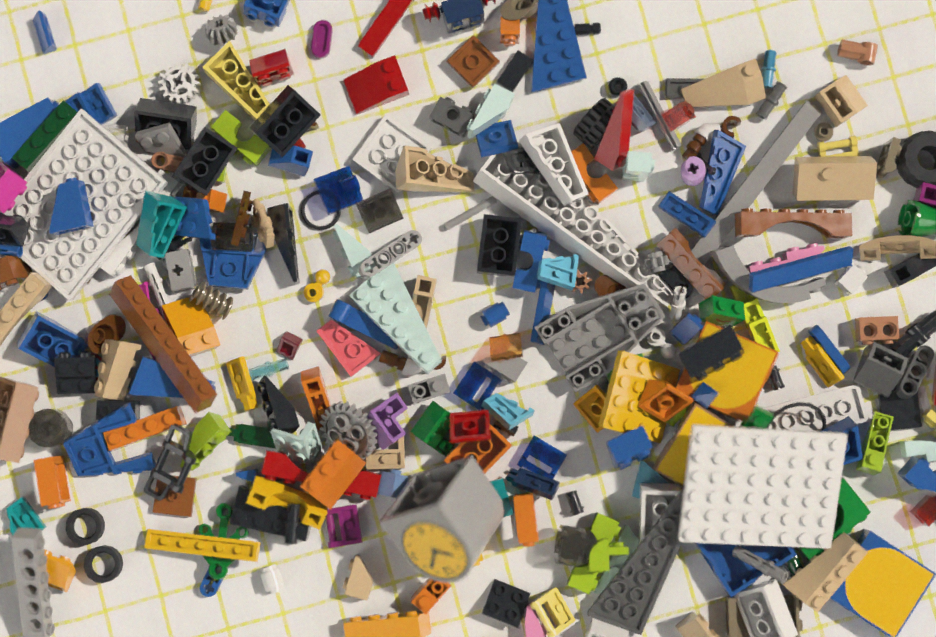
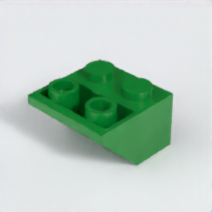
(434, 428)

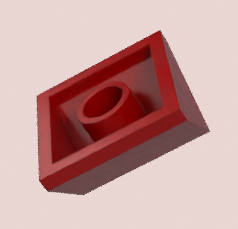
(470, 426)

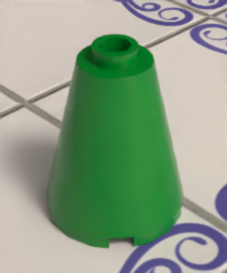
(917, 219)

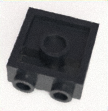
(75, 373)

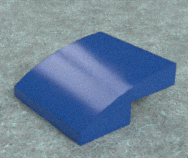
(94, 102)

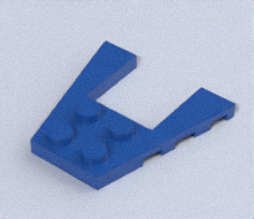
(90, 451)

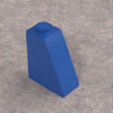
(71, 208)

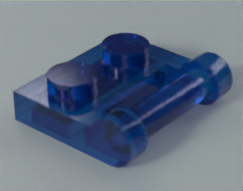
(472, 382)
(545, 453)

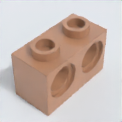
(876, 325)

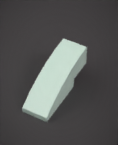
(926, 449)

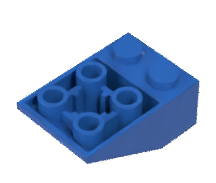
(629, 447)

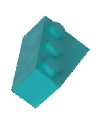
(158, 223)

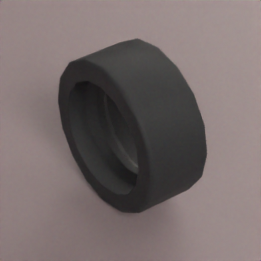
(100, 526)
(88, 568)

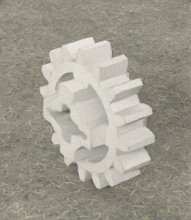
(182, 75)

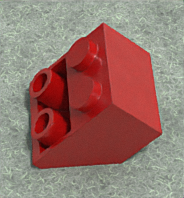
(271, 68)

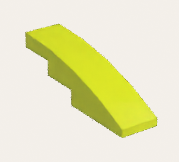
(755, 320)

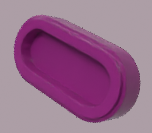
(321, 39)

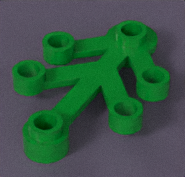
(216, 562)

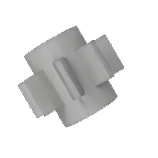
(656, 261)

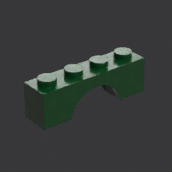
(44, 136)

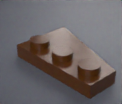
(242, 218)

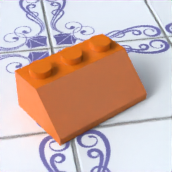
(333, 474)

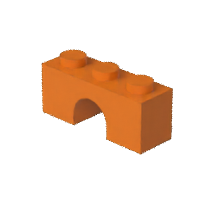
(597, 188)

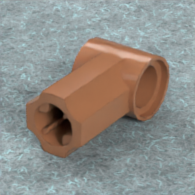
(862, 52)
(171, 163)

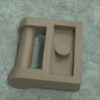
(886, 160)

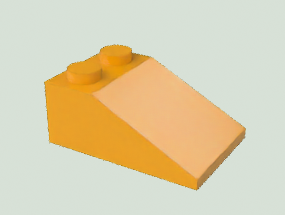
(191, 326)

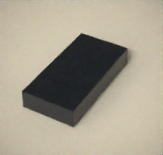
(515, 71)

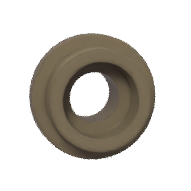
(819, 136)

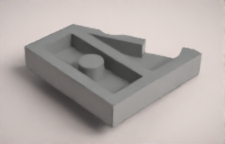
(160, 139)

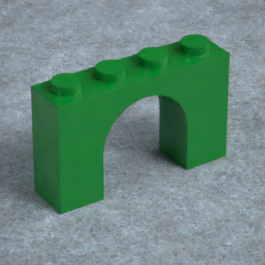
(849, 513)

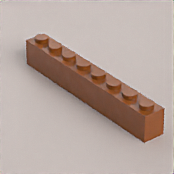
(163, 344)

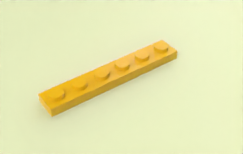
(202, 545)

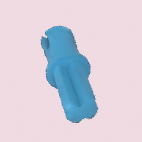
(768, 68)

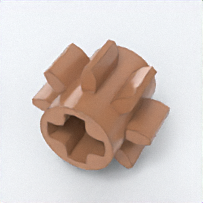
(585, 281)

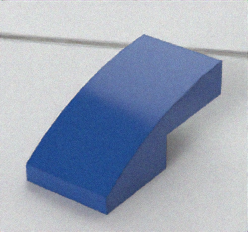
(250, 475)

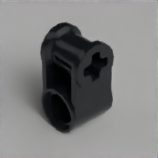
(675, 278)

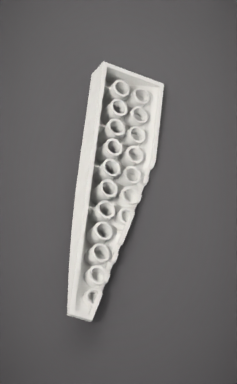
(573, 226)

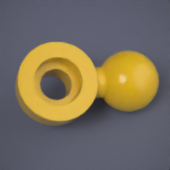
(322, 277)

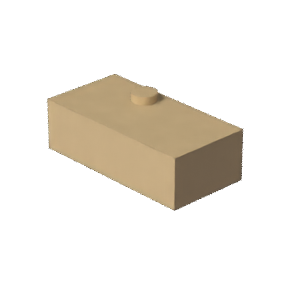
(834, 178)

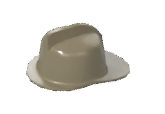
(518, 9)

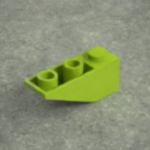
(206, 437)
(875, 444)

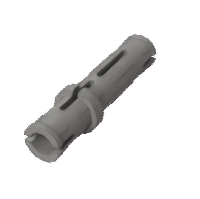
(767, 567)

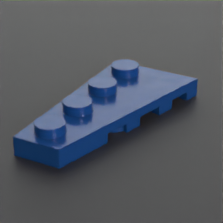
(725, 157)

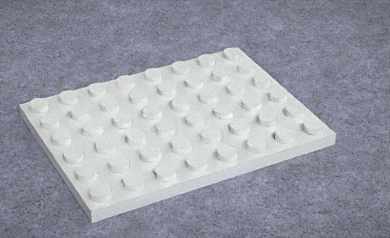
(115, 194)
(761, 486)

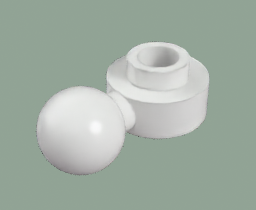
(667, 350)

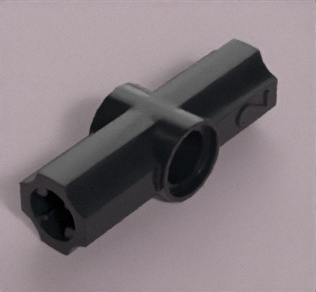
(916, 335)

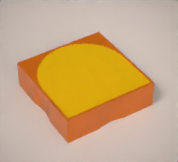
(738, 381)

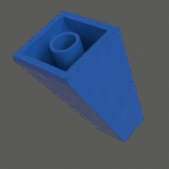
(19, 127)
(153, 381)

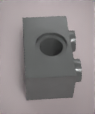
(443, 108)

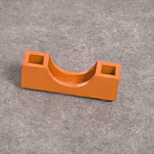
(144, 428)

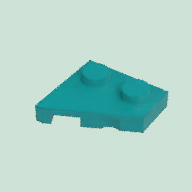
(23, 516)

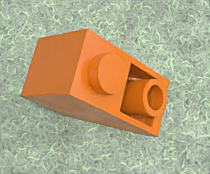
(509, 31)
(216, 199)
(429, 594)

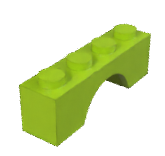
(580, 576)

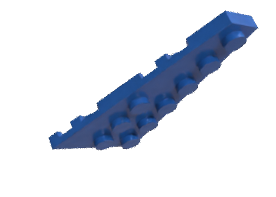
(556, 47)

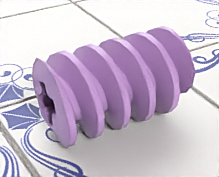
(698, 166)

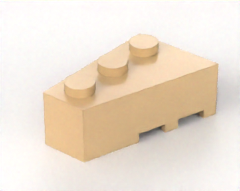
(115, 368)

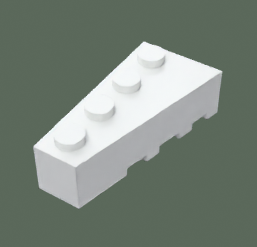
(555, 162)

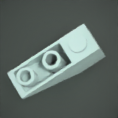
(493, 109)
(353, 251)

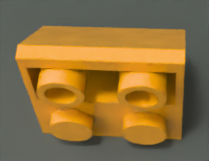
(60, 571)

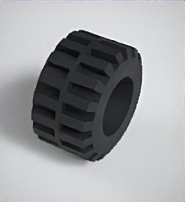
(594, 123)

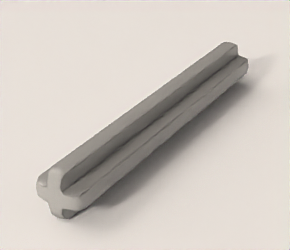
(657, 112)

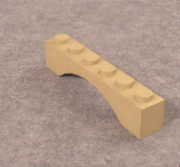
(22, 301)

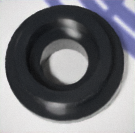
(617, 80)

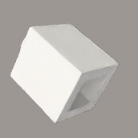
(851, 279)

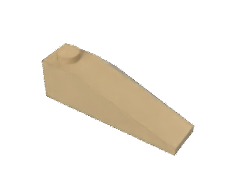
(734, 86)

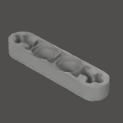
(390, 254)

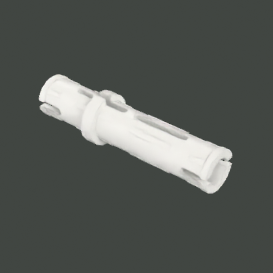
(151, 270)

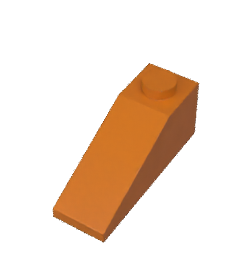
(316, 393)

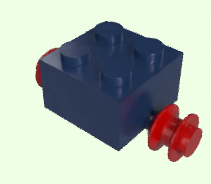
(458, 14)

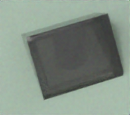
(379, 210)

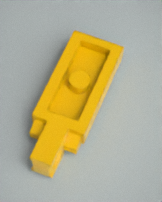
(821, 362)
(242, 383)

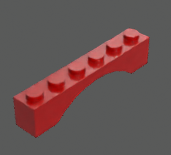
(279, 465)

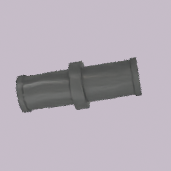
(771, 100)

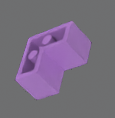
(385, 422)

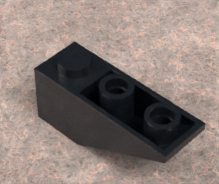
(909, 270)
(279, 411)

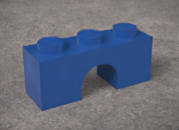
(535, 244)

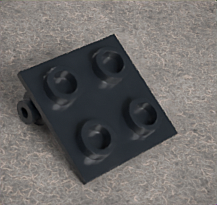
(506, 603)

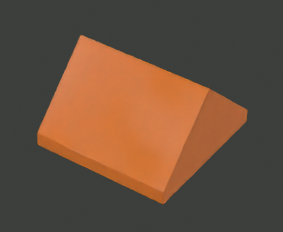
(663, 400)

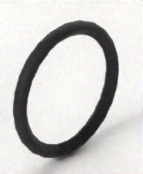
(309, 223)

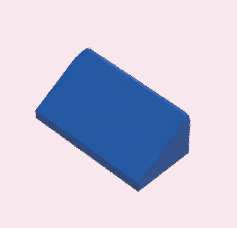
(44, 32)

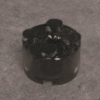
(55, 418)
(571, 545)

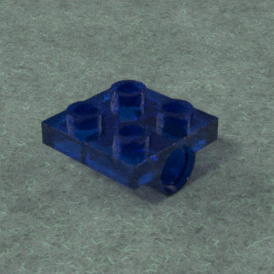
(338, 190)

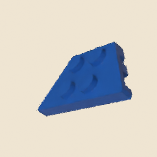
(196, 219)

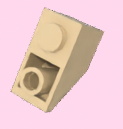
(360, 579)

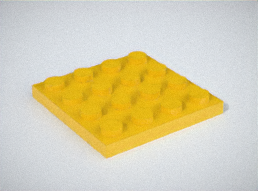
(625, 390)

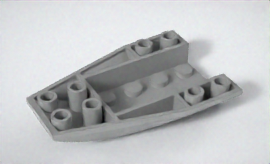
(593, 331)

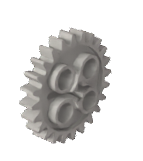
(350, 428)

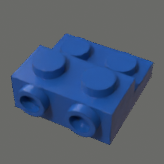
(268, 11)

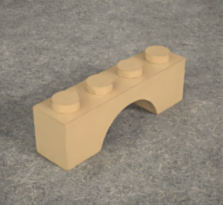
(424, 296)

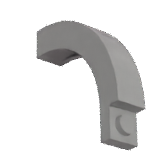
(738, 275)

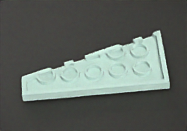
(392, 309)

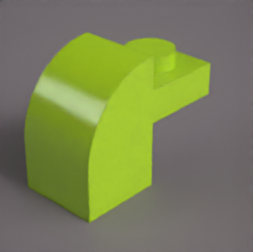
(599, 554)

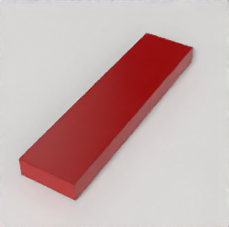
(383, 25)

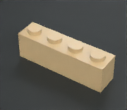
(826, 572)

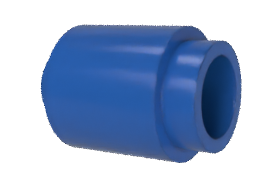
(494, 314)

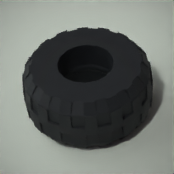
(907, 161)

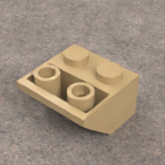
(841, 100)
(695, 626)

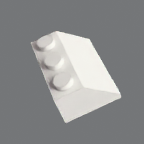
(765, 611)

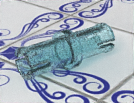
(269, 368)

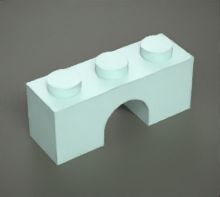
(637, 166)

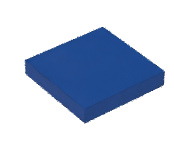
(497, 139)

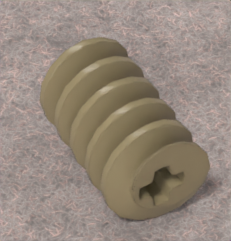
(212, 299)

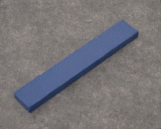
(800, 269)

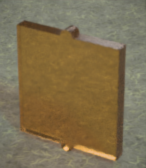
(505, 347)

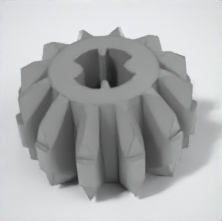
(220, 30)

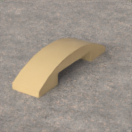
(898, 245)

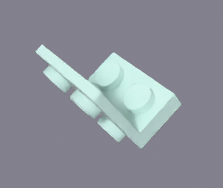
(299, 448)

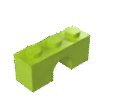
(253, 150)

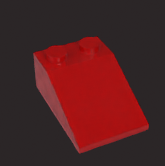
(376, 85)

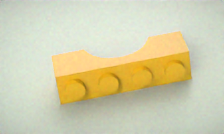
(269, 493)

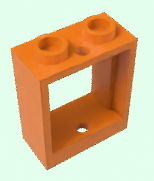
(52, 481)
(525, 519)

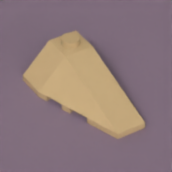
(430, 173)

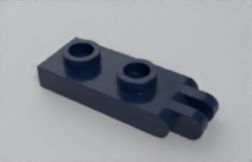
(533, 483)

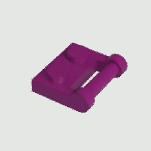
(349, 526)

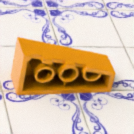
(392, 625)

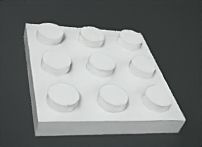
(383, 149)

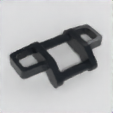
(156, 472)

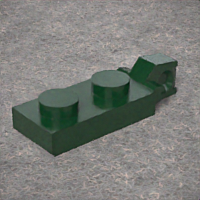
(252, 435)

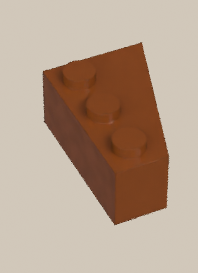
(13, 271)

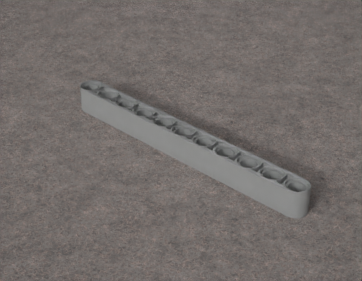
(757, 180)

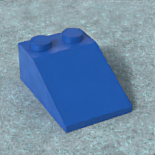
(47, 338)

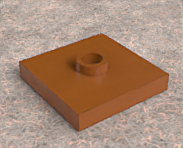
(473, 61)
(176, 503)

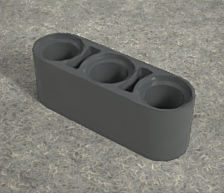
(921, 366)

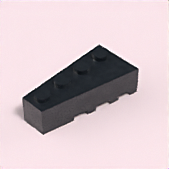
(268, 520)

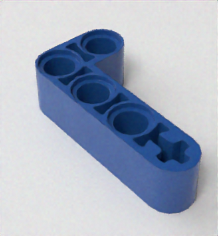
(360, 322)

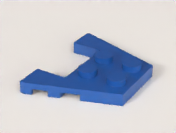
(229, 267)

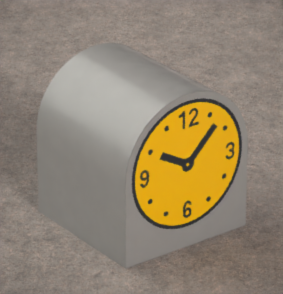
(445, 519)

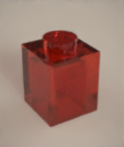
(679, 115)
(925, 510)

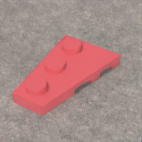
(347, 347)

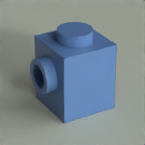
(392, 483)

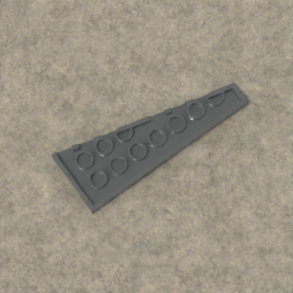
(636, 586)

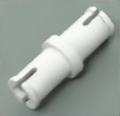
(678, 303)

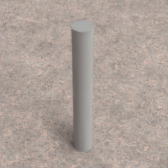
(471, 212)

